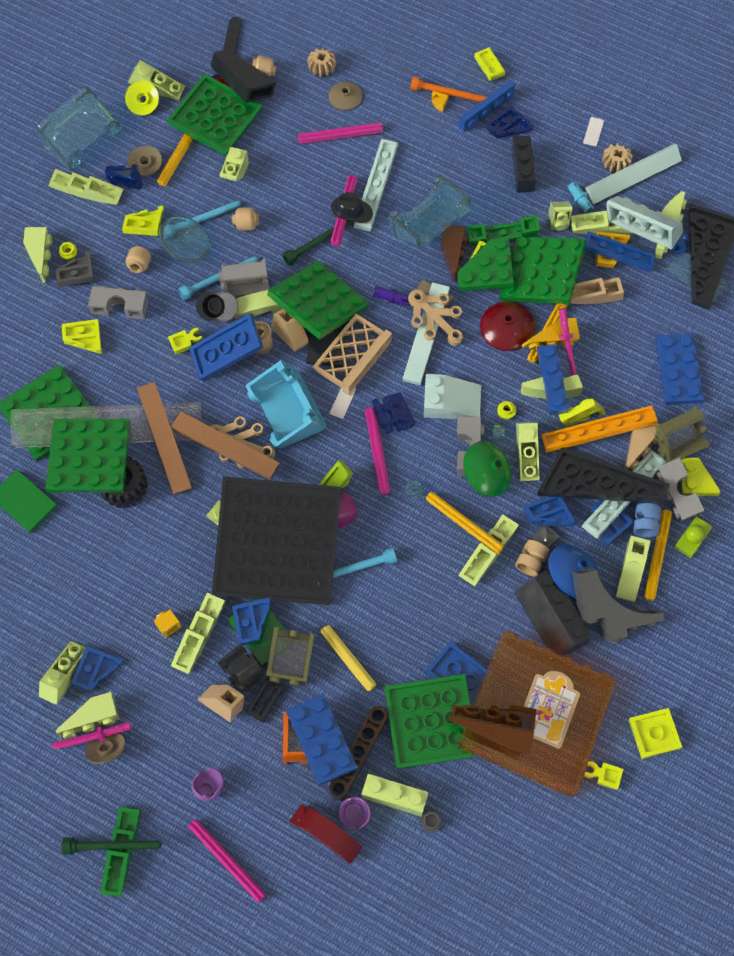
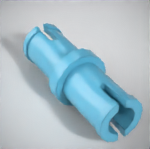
(580, 198)

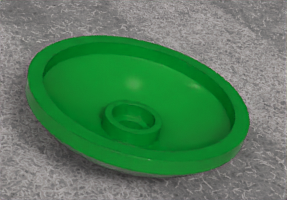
(487, 469)

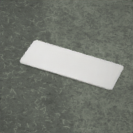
(593, 131)
(341, 403)

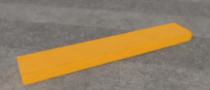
(599, 429)

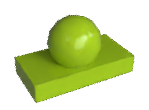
(338, 475)
(693, 537)

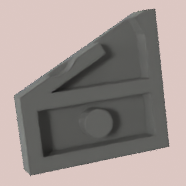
(75, 271)

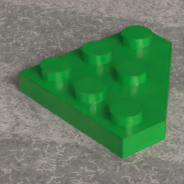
(488, 268)

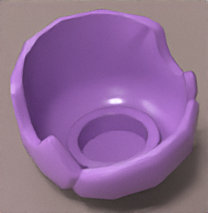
(208, 784)
(354, 813)

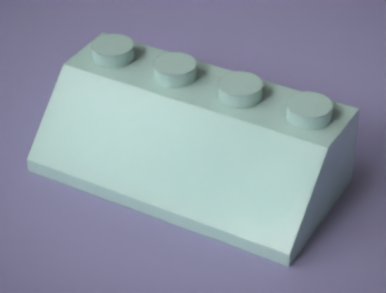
(644, 221)

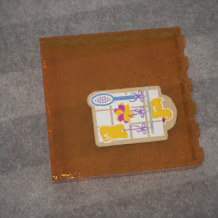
(568, 714)

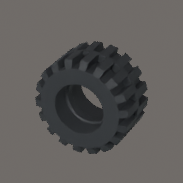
(133, 490)

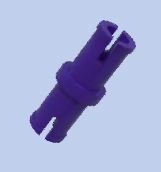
(391, 296)

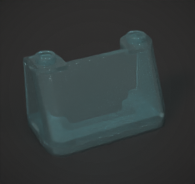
(75, 127)
(432, 215)

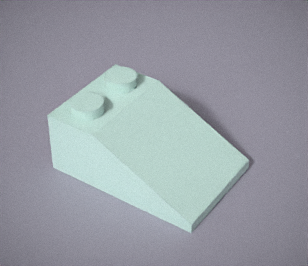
(451, 397)

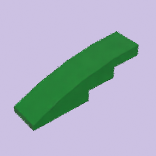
(118, 861)

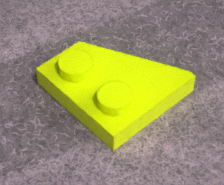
(83, 335)
(581, 412)
(698, 479)

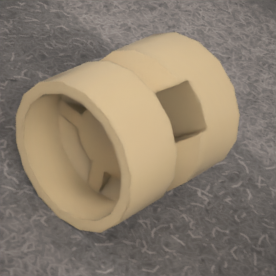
(266, 337)
(531, 559)

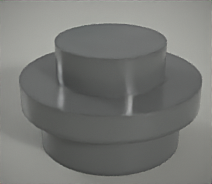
(431, 821)

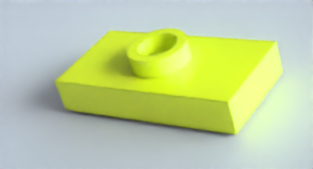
(489, 64)

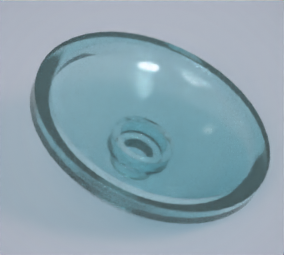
(184, 239)

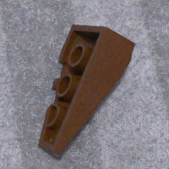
(507, 727)

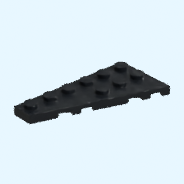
(710, 246)
(588, 478)

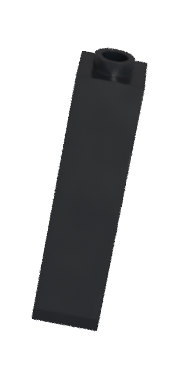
(242, 77)

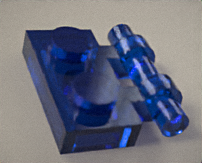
(398, 411)

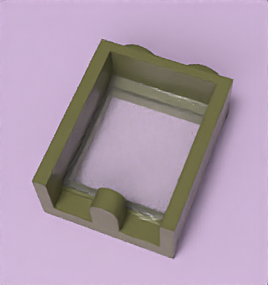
(681, 435)
(289, 657)

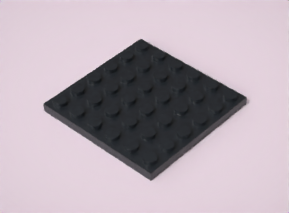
(276, 540)

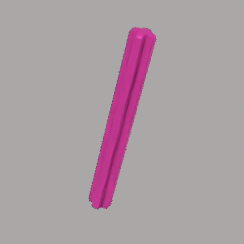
(338, 133)
(341, 223)
(377, 451)
(228, 862)

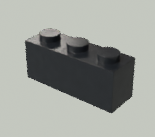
(523, 164)

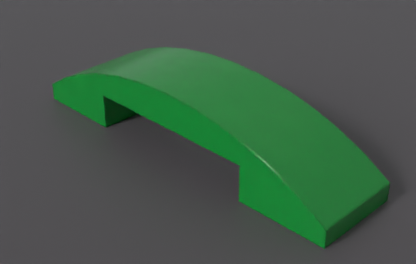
(525, 227)

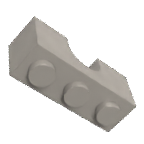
(104, 298)
(469, 431)
(686, 506)

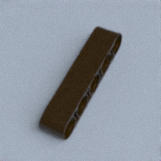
(360, 743)

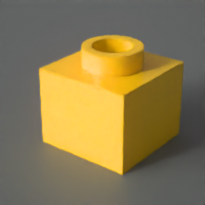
(167, 623)

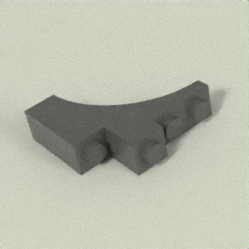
(597, 605)

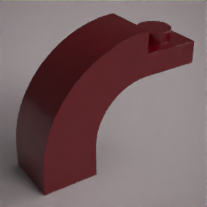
(326, 832)

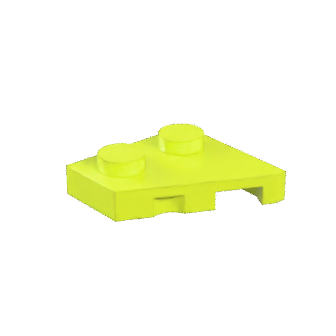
(143, 222)

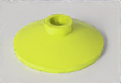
(136, 92)

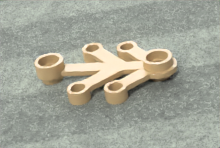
(434, 314)
(244, 435)

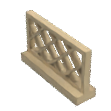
(367, 358)

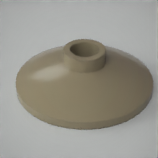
(345, 96)
(145, 155)
(105, 752)

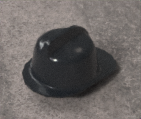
(351, 208)
(217, 306)

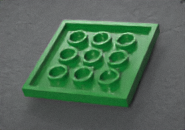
(214, 115)
(544, 269)
(318, 299)
(48, 391)
(88, 456)
(421, 721)

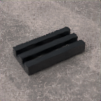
(266, 713)

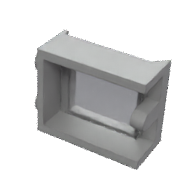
(244, 278)

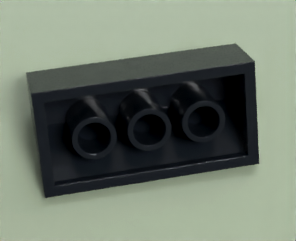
(553, 614)

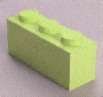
(394, 795)

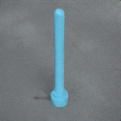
(218, 211)
(187, 291)
(387, 557)

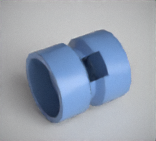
(647, 517)

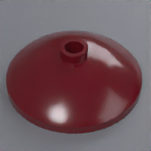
(507, 334)

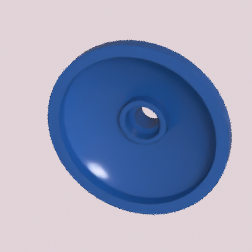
(565, 560)

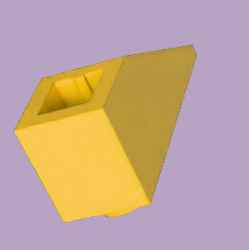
(551, 335)

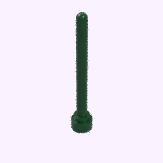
(291, 256)
(71, 846)

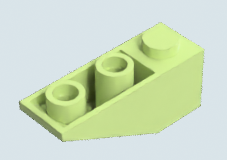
(164, 84)
(37, 245)
(528, 450)
(632, 568)
(61, 673)
(95, 712)

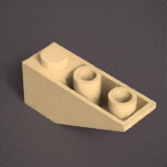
(640, 445)

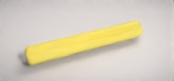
(348, 658)

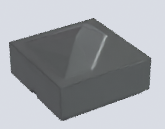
(545, 536)

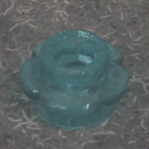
(498, 432)
(413, 484)

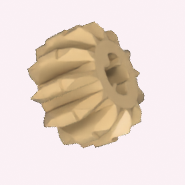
(321, 62)
(617, 157)

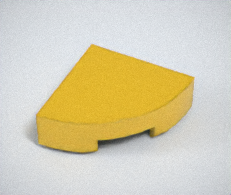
(439, 100)

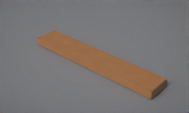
(164, 438)
(225, 445)

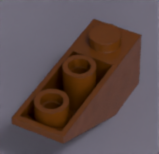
(451, 246)

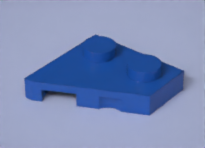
(550, 512)
(616, 528)
(250, 620)
(94, 668)

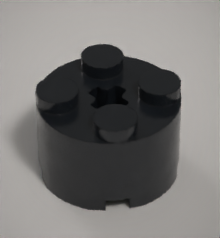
(241, 668)

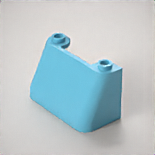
(286, 404)

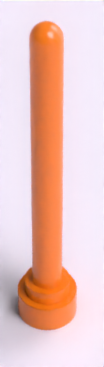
(418, 84)

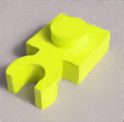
(182, 341)
(607, 775)

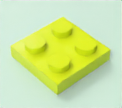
(655, 733)

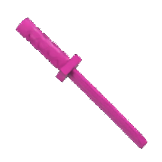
(566, 336)
(100, 734)

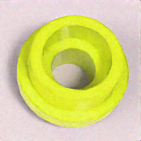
(67, 246)
(506, 414)

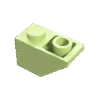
(235, 164)
(560, 215)

